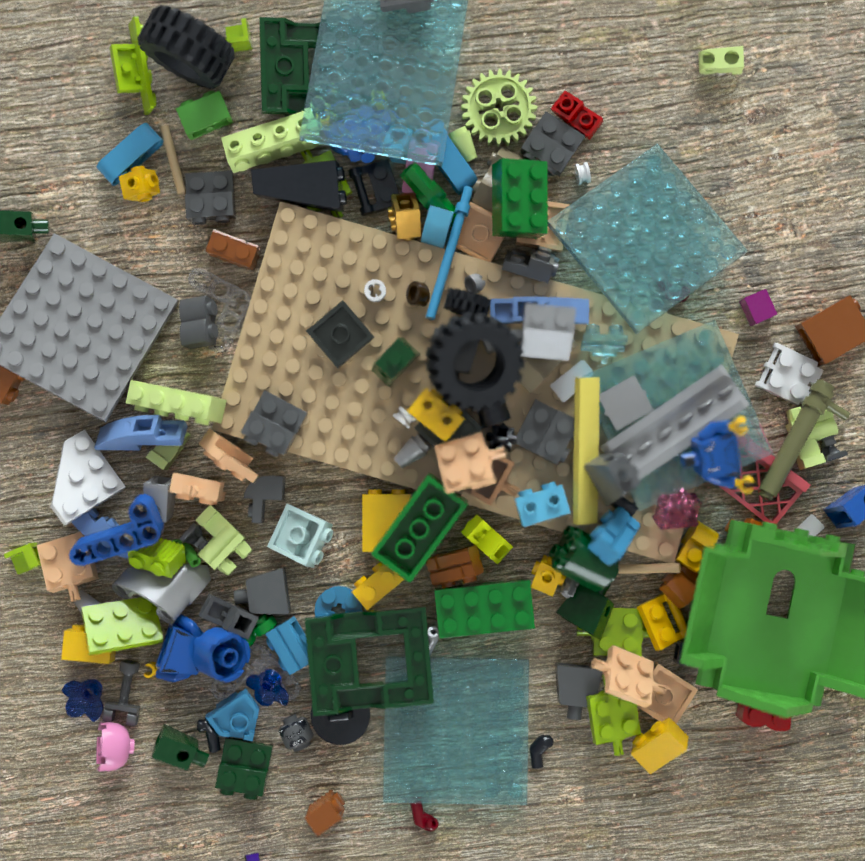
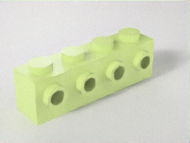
(265, 143)
(175, 401)

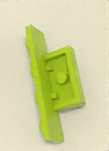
(131, 68)

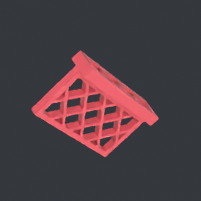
(793, 480)

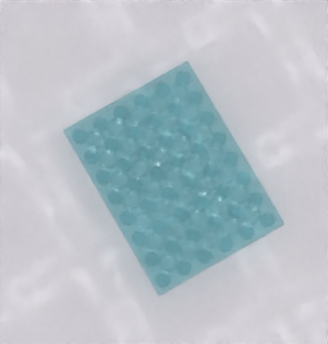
(384, 79)

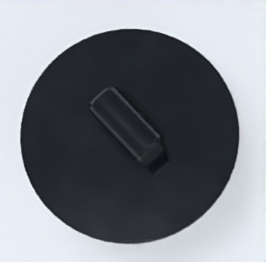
(341, 727)

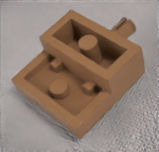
(501, 470)

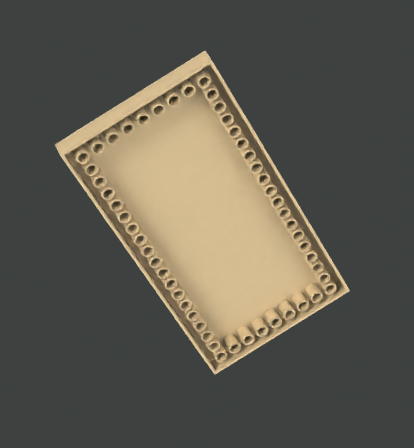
(349, 422)

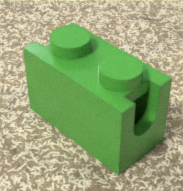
(204, 114)

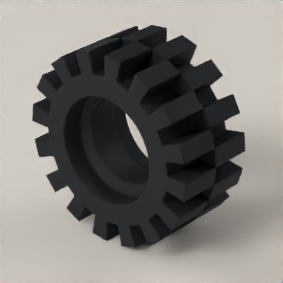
(462, 302)

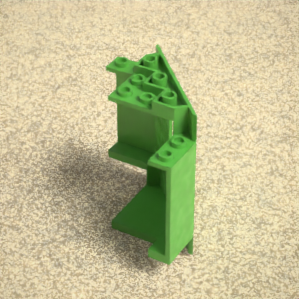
(770, 658)

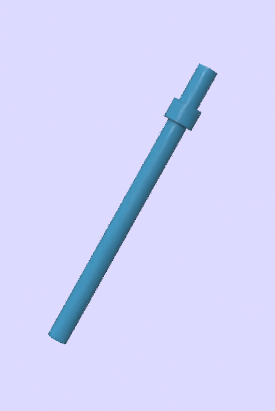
(462, 210)

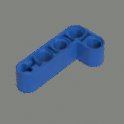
(115, 537)

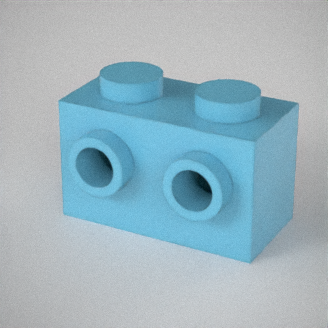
(541, 505)

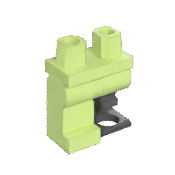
(824, 431)
(223, 544)

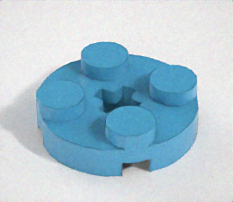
(335, 595)

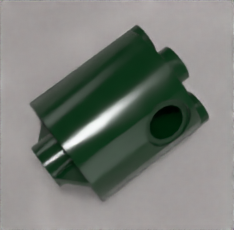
(576, 561)

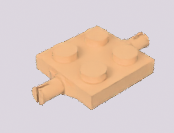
(629, 676)

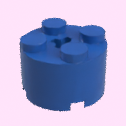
(221, 654)

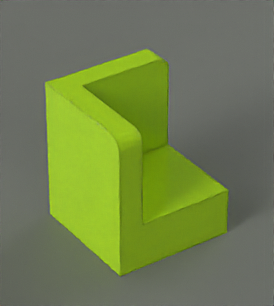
(239, 36)
(24, 558)

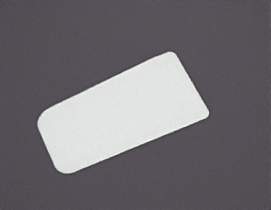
(565, 385)

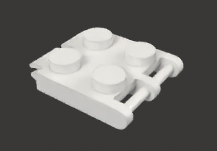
(789, 375)

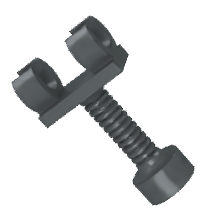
(128, 668)

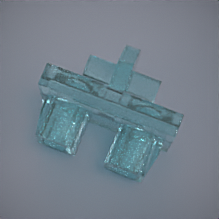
(604, 344)

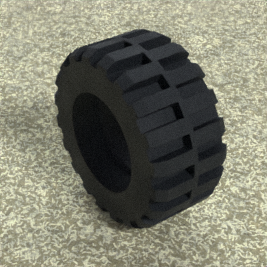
(186, 46)
(497, 383)

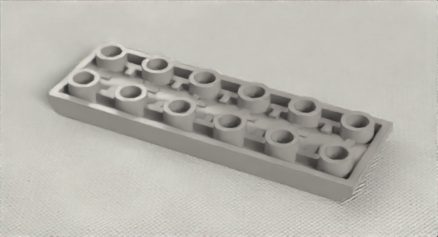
(677, 421)

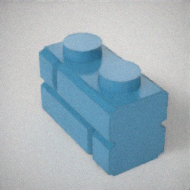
(614, 535)
(289, 644)

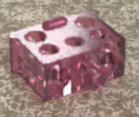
(677, 510)

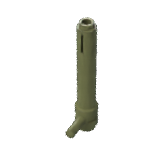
(813, 406)

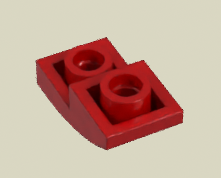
(576, 115)

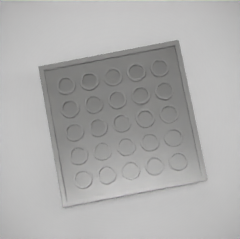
(81, 327)

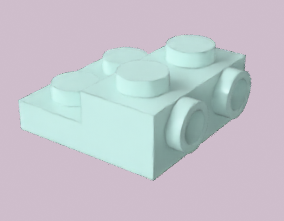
(301, 536)

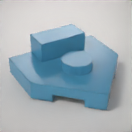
(235, 716)

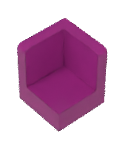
(758, 307)

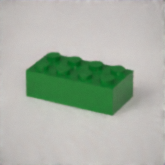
(419, 528)
(484, 608)

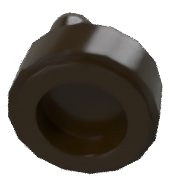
(418, 294)

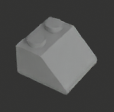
(547, 331)

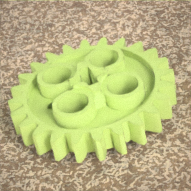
(492, 87)

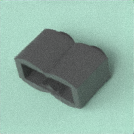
(198, 322)

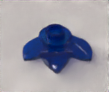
(268, 688)
(81, 701)

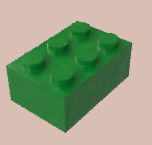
(519, 198)

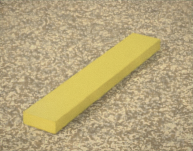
(585, 449)

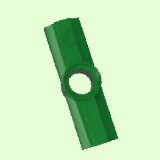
(426, 190)

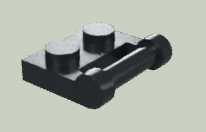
(382, 184)

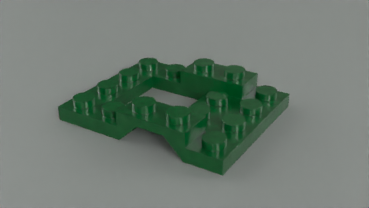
(285, 64)
(335, 665)

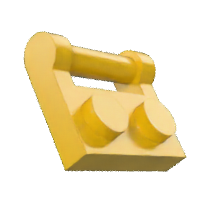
(658, 623)

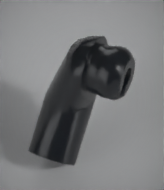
(211, 734)
(537, 748)

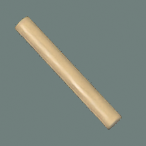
(173, 160)
(649, 568)

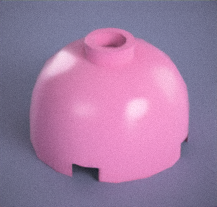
(113, 746)

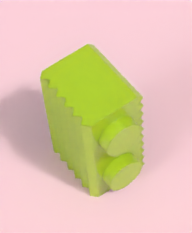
(159, 558)

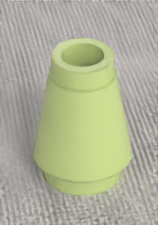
(463, 141)

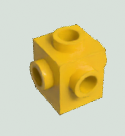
(139, 184)
(546, 577)

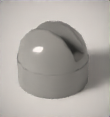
(474, 283)

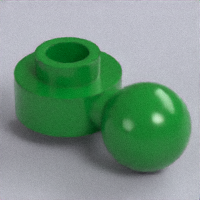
(262, 626)

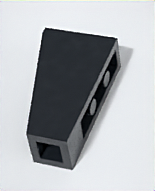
(303, 184)

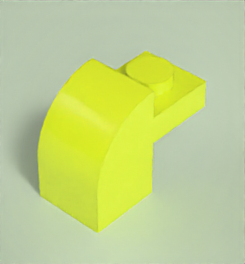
(486, 539)

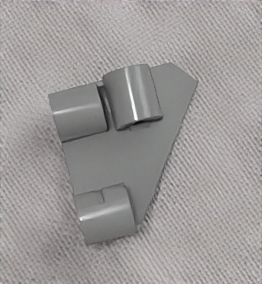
(167, 593)

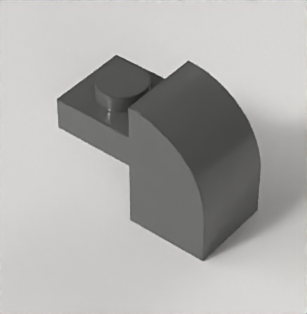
(264, 489)
(229, 616)

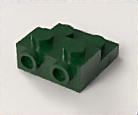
(244, 768)

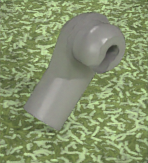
(433, 635)

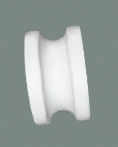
(582, 173)
(382, 288)
(404, 417)

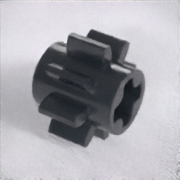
(501, 436)

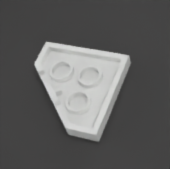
(82, 479)

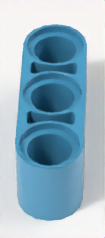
(130, 153)
(456, 168)

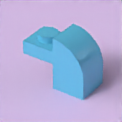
(437, 226)

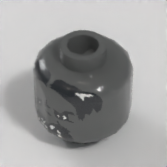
(296, 733)

